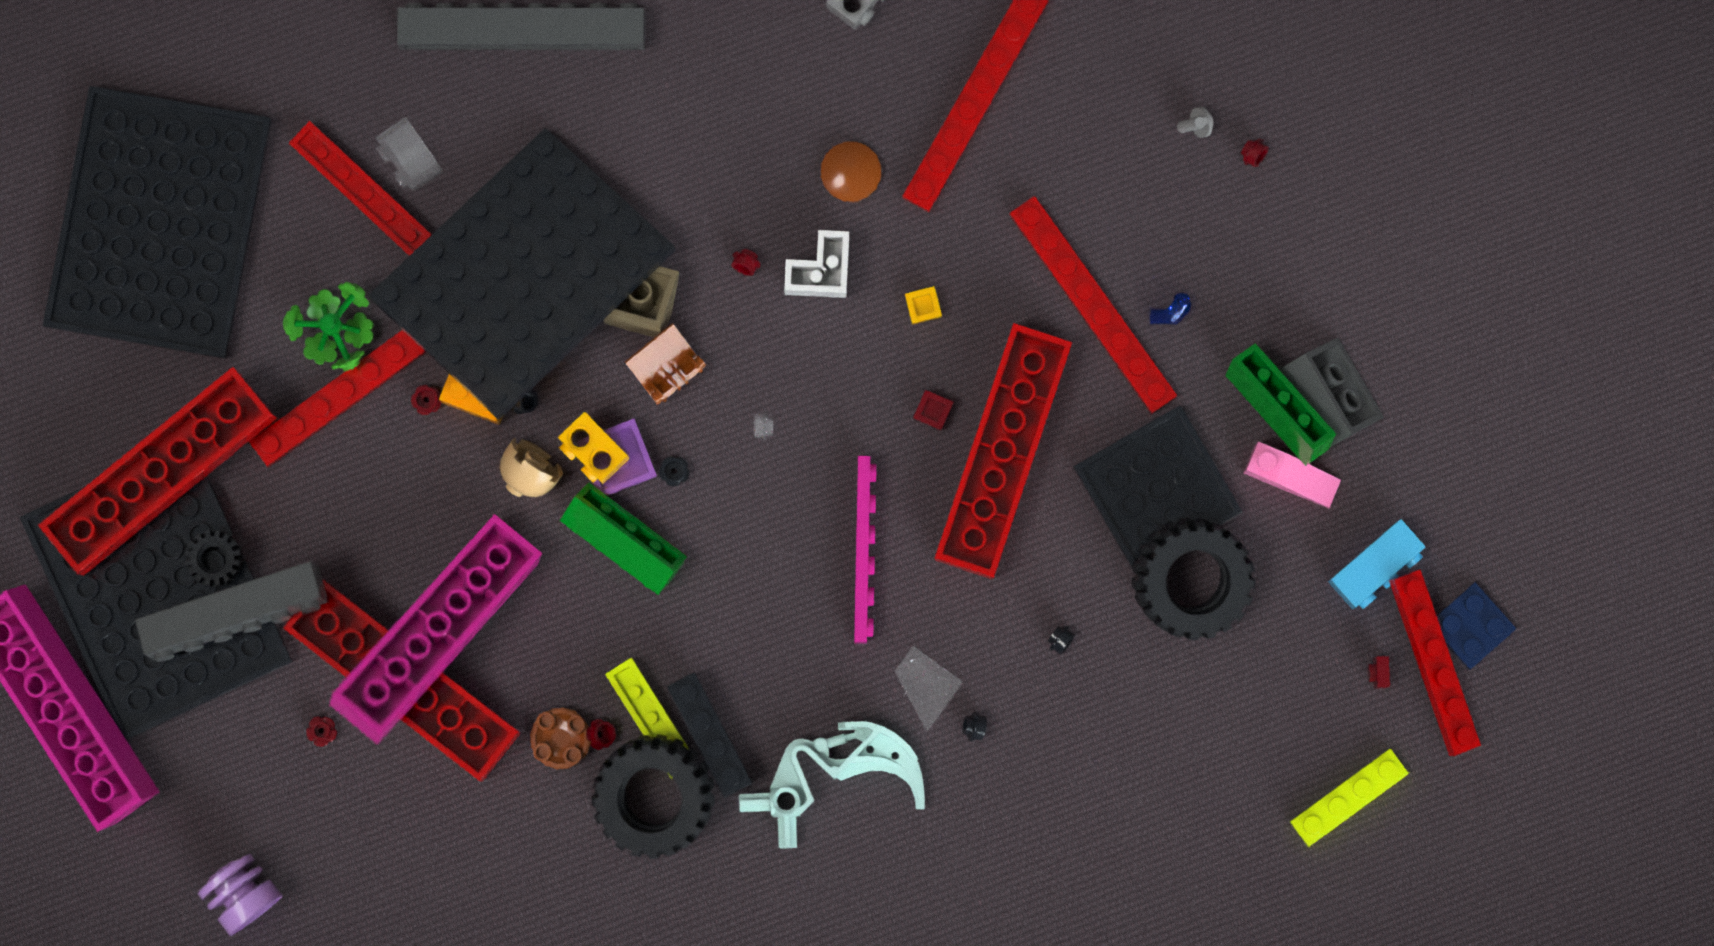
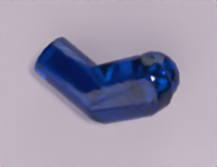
(1174, 313)

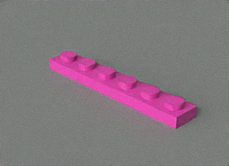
(864, 563)

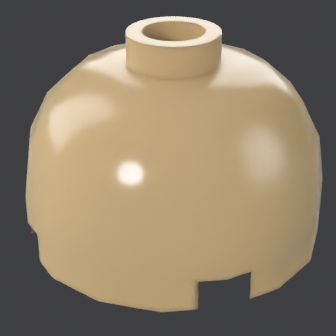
(527, 470)

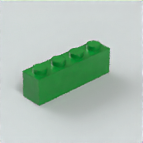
(1280, 404)
(623, 538)

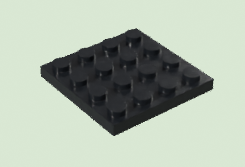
(1154, 480)

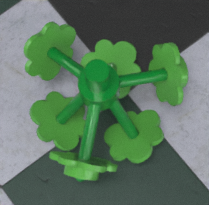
(326, 310)

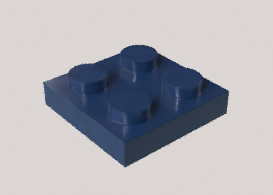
(1473, 626)

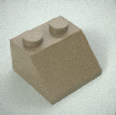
(648, 306)

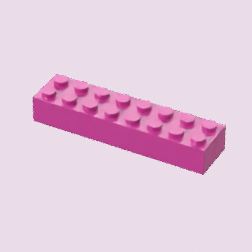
(435, 629)
(68, 714)

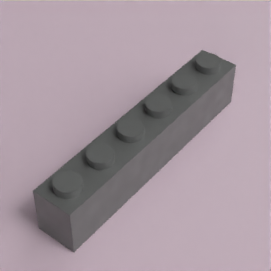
(232, 611)

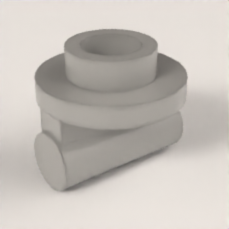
(1200, 123)

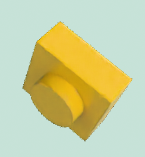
(923, 305)

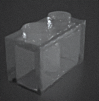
(408, 154)

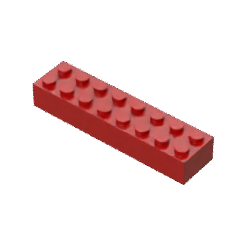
(1003, 451)
(157, 471)
(445, 711)

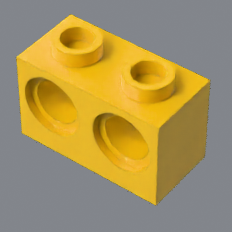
(598, 443)

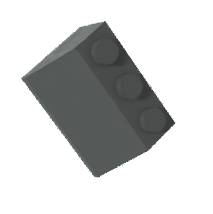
(1334, 389)

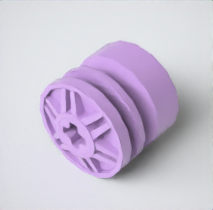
(239, 894)

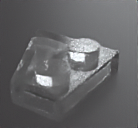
(926, 685)

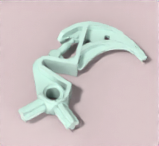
(791, 778)

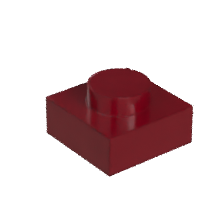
(933, 410)
(1379, 672)

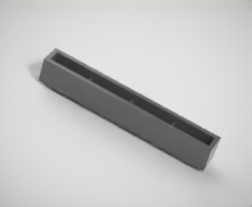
(521, 27)

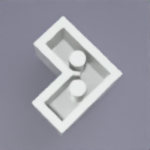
(825, 276)

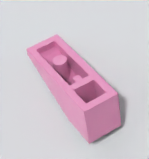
(1291, 475)

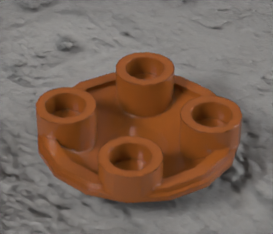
(850, 171)
(559, 738)

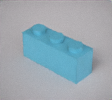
(1377, 565)

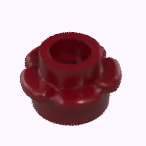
(1254, 152)
(745, 262)
(417, 399)
(329, 731)
(607, 731)

